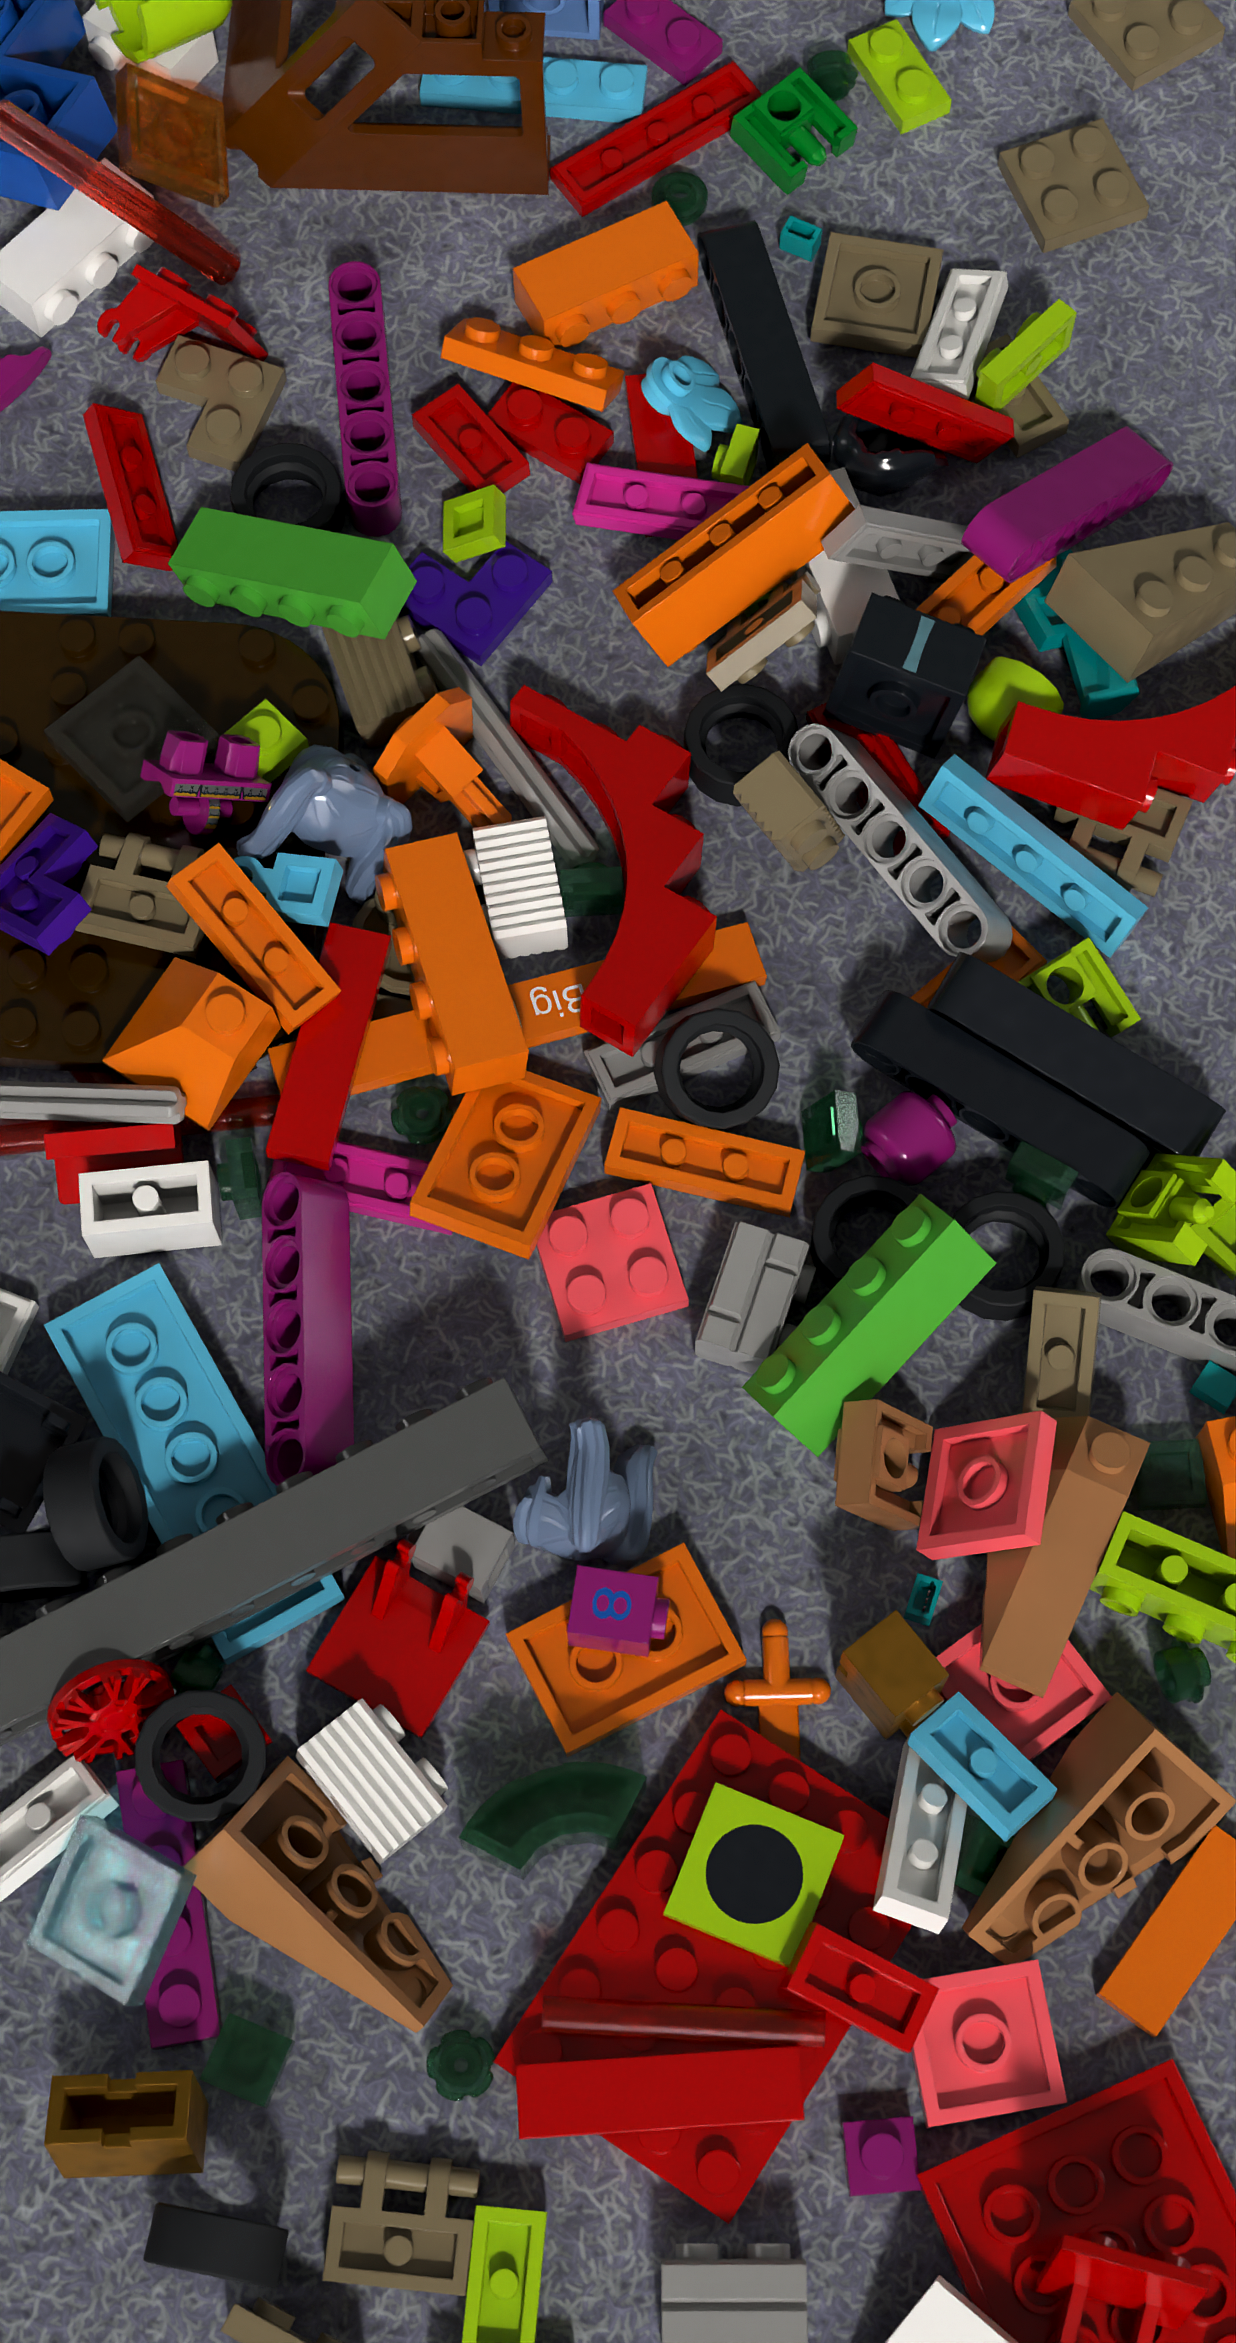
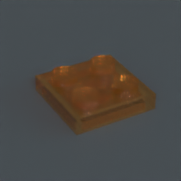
(171, 136)

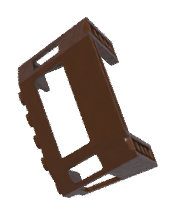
(310, 150)

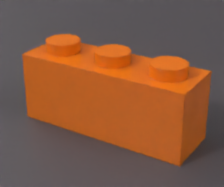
(607, 276)

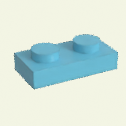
(982, 1766)

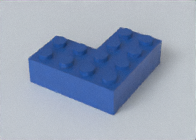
(33, 46)

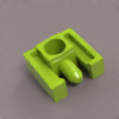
(1087, 980)
(1163, 1205)

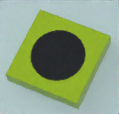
(753, 1875)

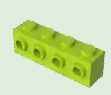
(1171, 1581)

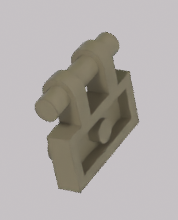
(750, 639)
(1147, 833)
(136, 906)
(397, 2247)

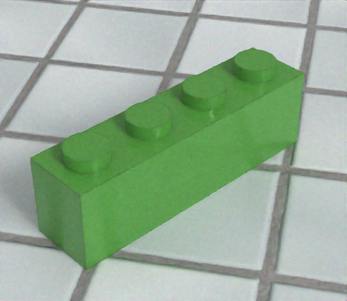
(293, 573)
(869, 1323)

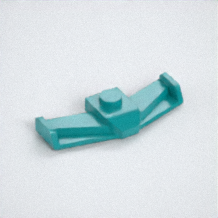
(1097, 684)

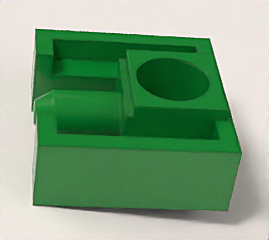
(768, 138)

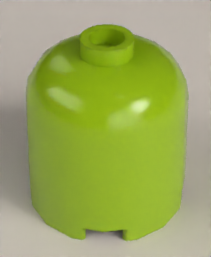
(159, 26)

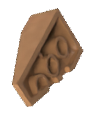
(1040, 1589)
(1117, 1811)
(299, 1887)

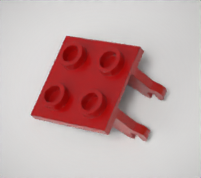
(166, 307)
(400, 1642)
(1091, 2267)

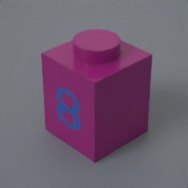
(616, 1611)

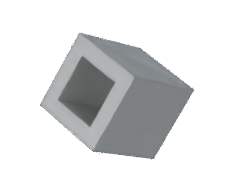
(464, 1544)

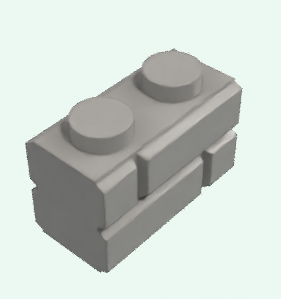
(754, 1297)
(733, 2298)

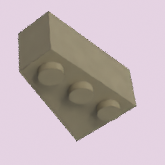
(1148, 595)

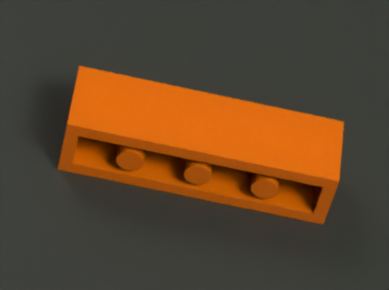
(734, 556)
(453, 965)

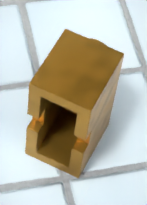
(892, 1676)
(127, 2124)

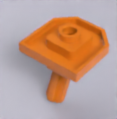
(431, 755)

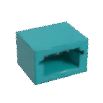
(800, 238)
(1215, 1387)
(923, 1599)

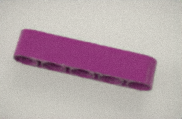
(371, 420)
(1066, 504)
(306, 1325)

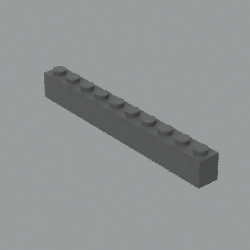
(270, 1548)

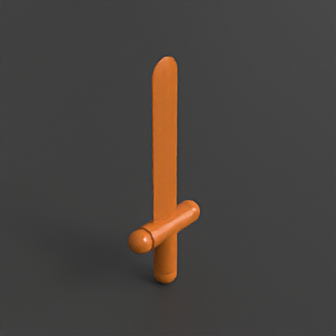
(778, 1693)

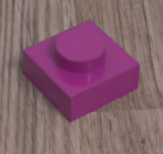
(880, 2156)

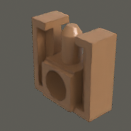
(874, 1463)

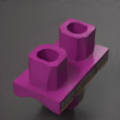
(201, 789)

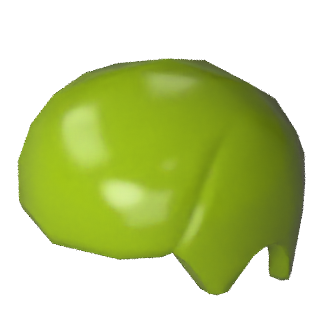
(1001, 687)

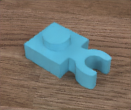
(298, 886)

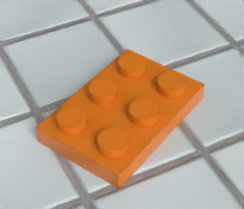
(506, 1161)
(602, 1692)

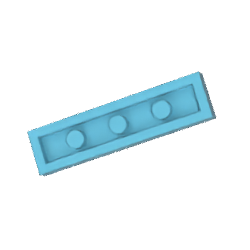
(571, 91)
(1032, 855)

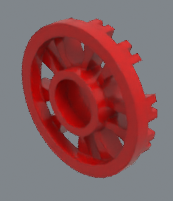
(110, 1714)

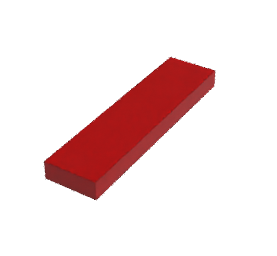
(654, 139)
(329, 1050)
(659, 2092)

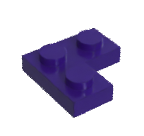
(477, 612)
(32, 890)

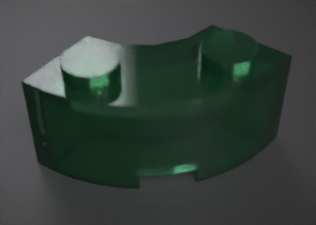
(553, 1810)

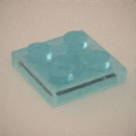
(111, 1910)

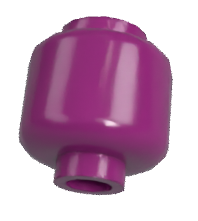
(910, 1137)

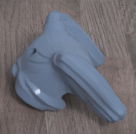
(335, 809)
(600, 1510)

